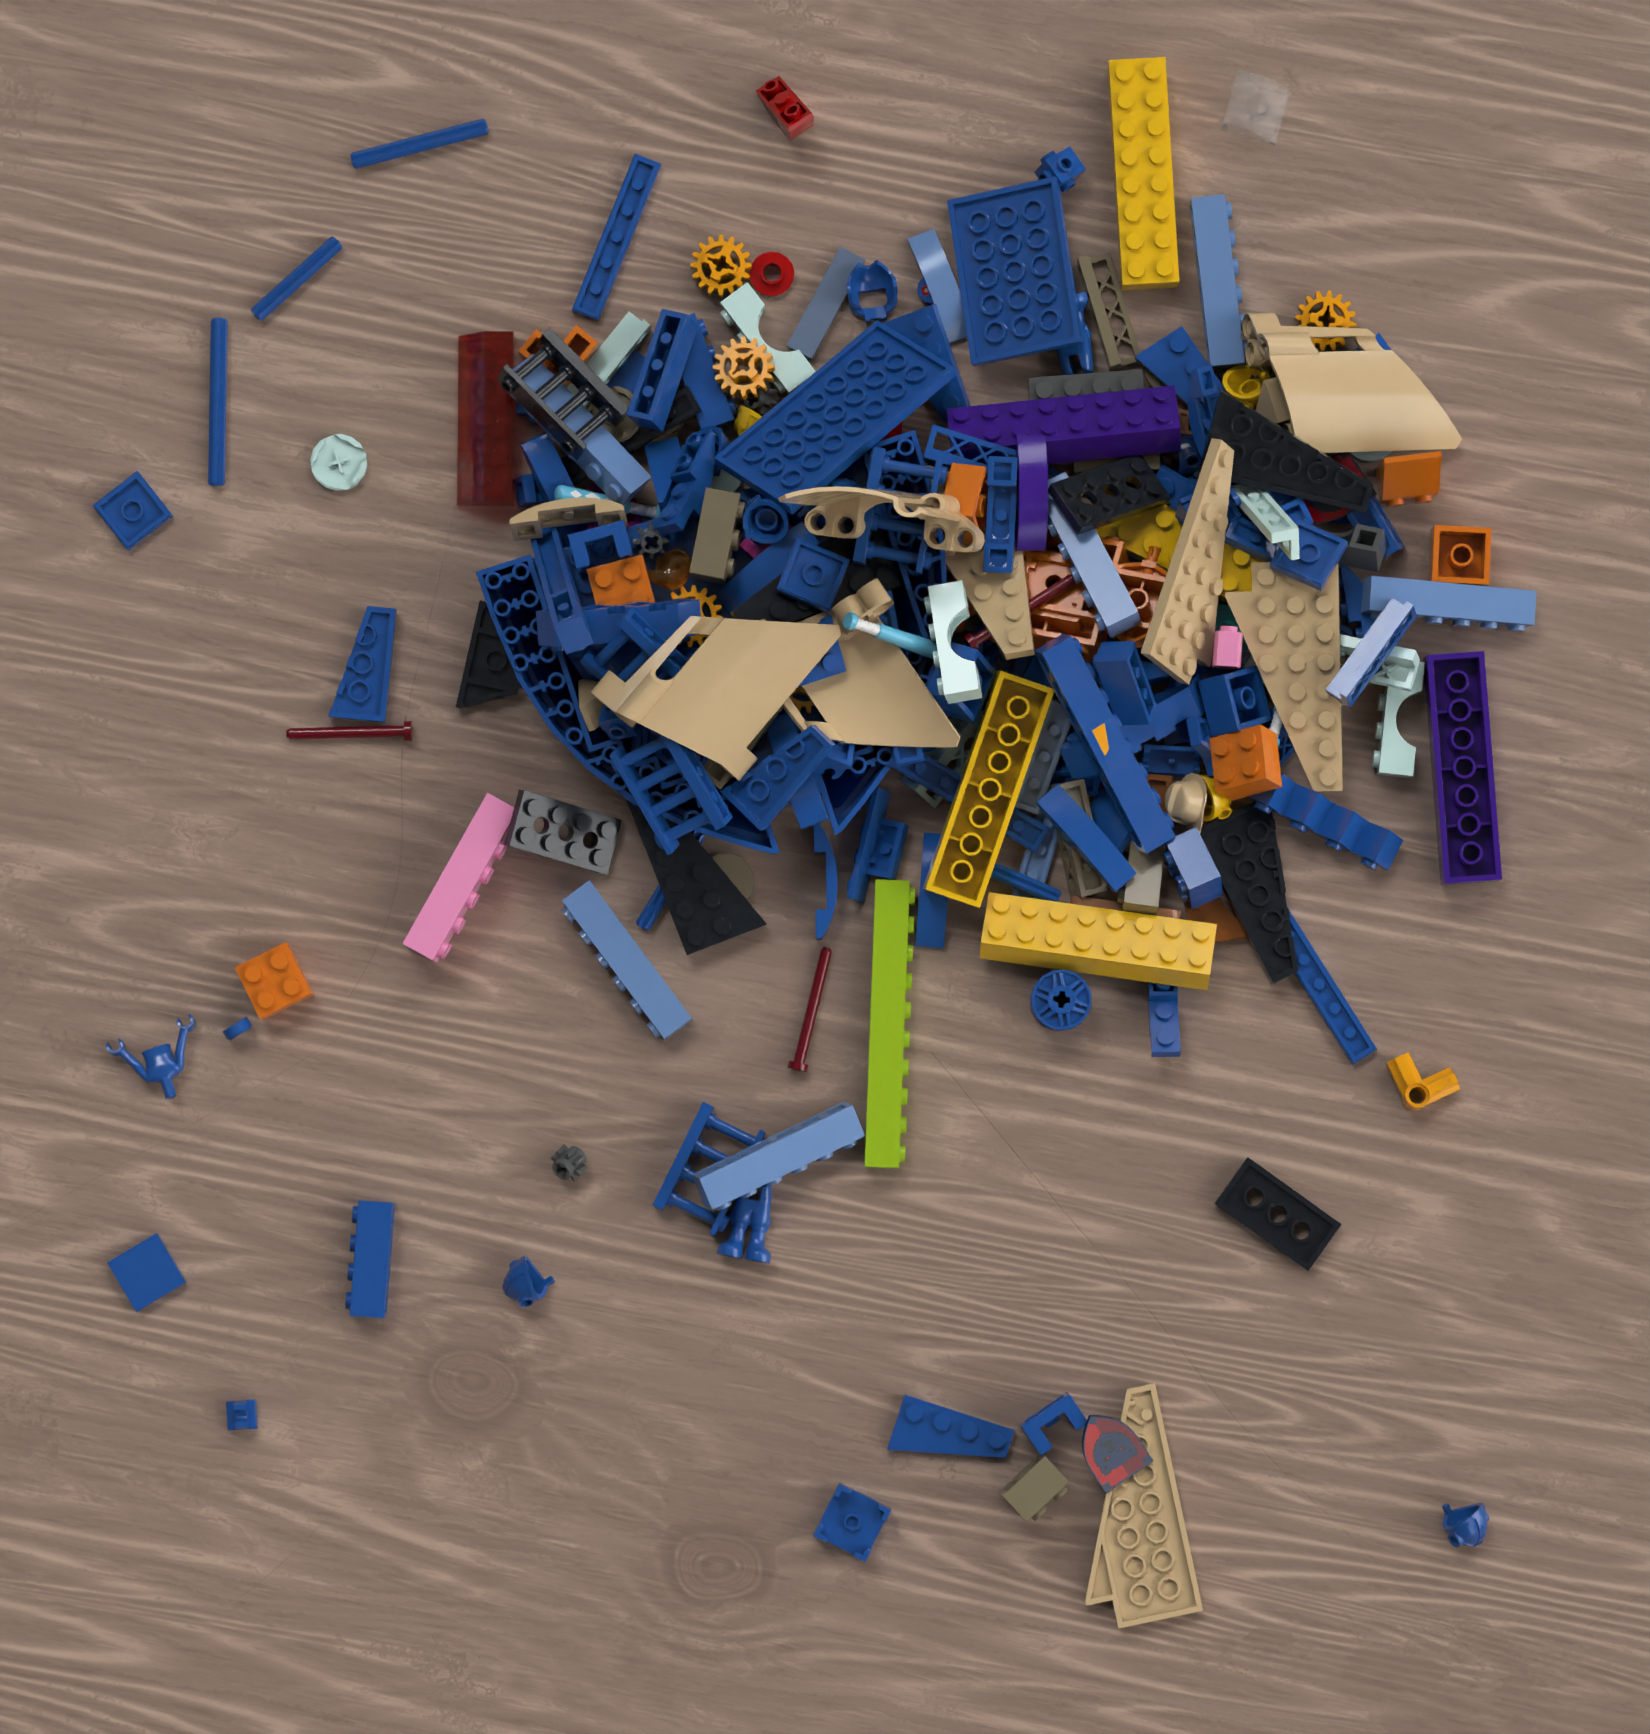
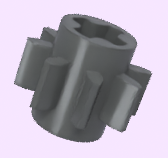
(764, 401)
(650, 548)
(569, 1162)

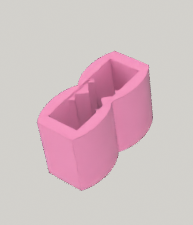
(1227, 648)

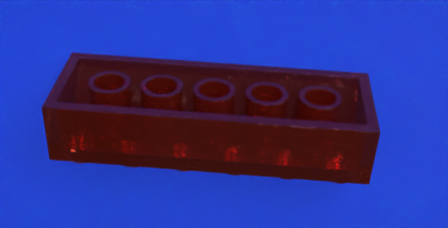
(485, 420)

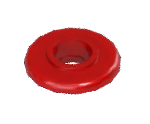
(776, 287)

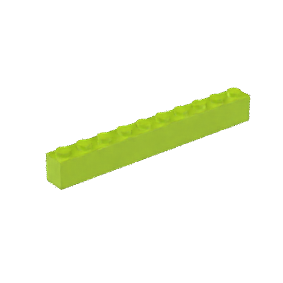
(887, 1023)

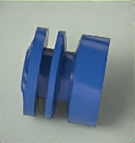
(1048, 1012)

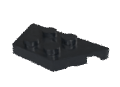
(487, 667)

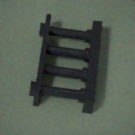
(572, 369)

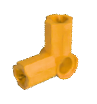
(1432, 1088)

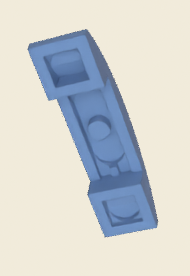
(940, 282)

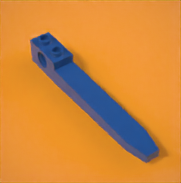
(560, 591)

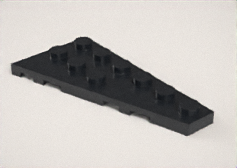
(1280, 461)
(777, 607)
(1254, 884)
(696, 890)

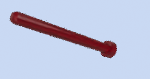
(1035, 602)
(352, 732)
(811, 1011)

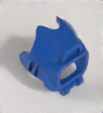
(871, 279)

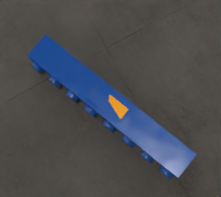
(1105, 743)

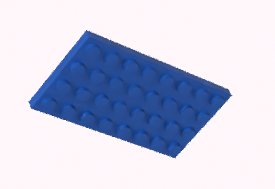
(835, 415)

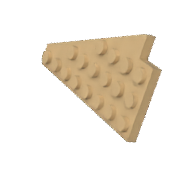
(996, 597)
(1188, 601)
(1297, 652)
(1142, 1537)

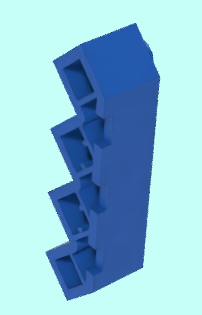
(603, 620)
(1172, 706)
(1331, 822)

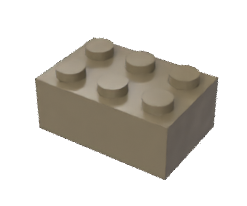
(717, 537)
(1035, 1487)

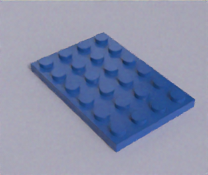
(1015, 271)

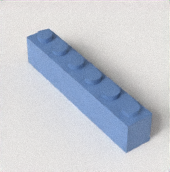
(1217, 280)
(604, 456)
(1095, 572)
(1452, 602)
(627, 961)
(778, 1155)

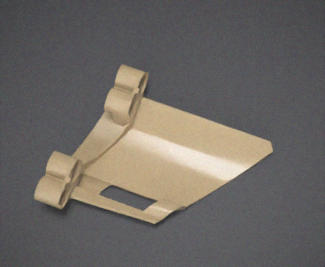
(1347, 397)
(842, 503)
(724, 687)
(879, 693)

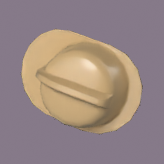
(1186, 802)

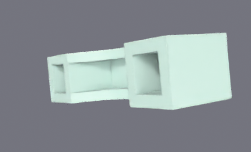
(744, 311)
(949, 608)
(1394, 754)

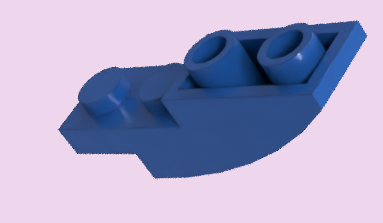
(548, 474)
(692, 475)
(1350, 607)
(1163, 1020)

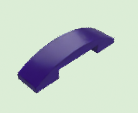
(1032, 493)

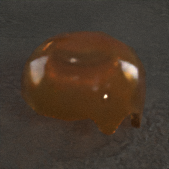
(671, 570)

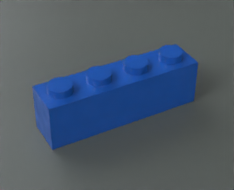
(662, 370)
(700, 377)
(371, 1259)

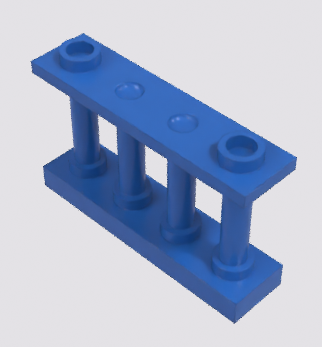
(864, 547)
(635, 628)
(699, 787)
(681, 1170)

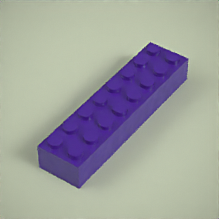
(1077, 425)
(1462, 768)

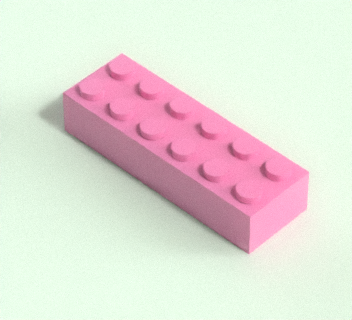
(461, 879)

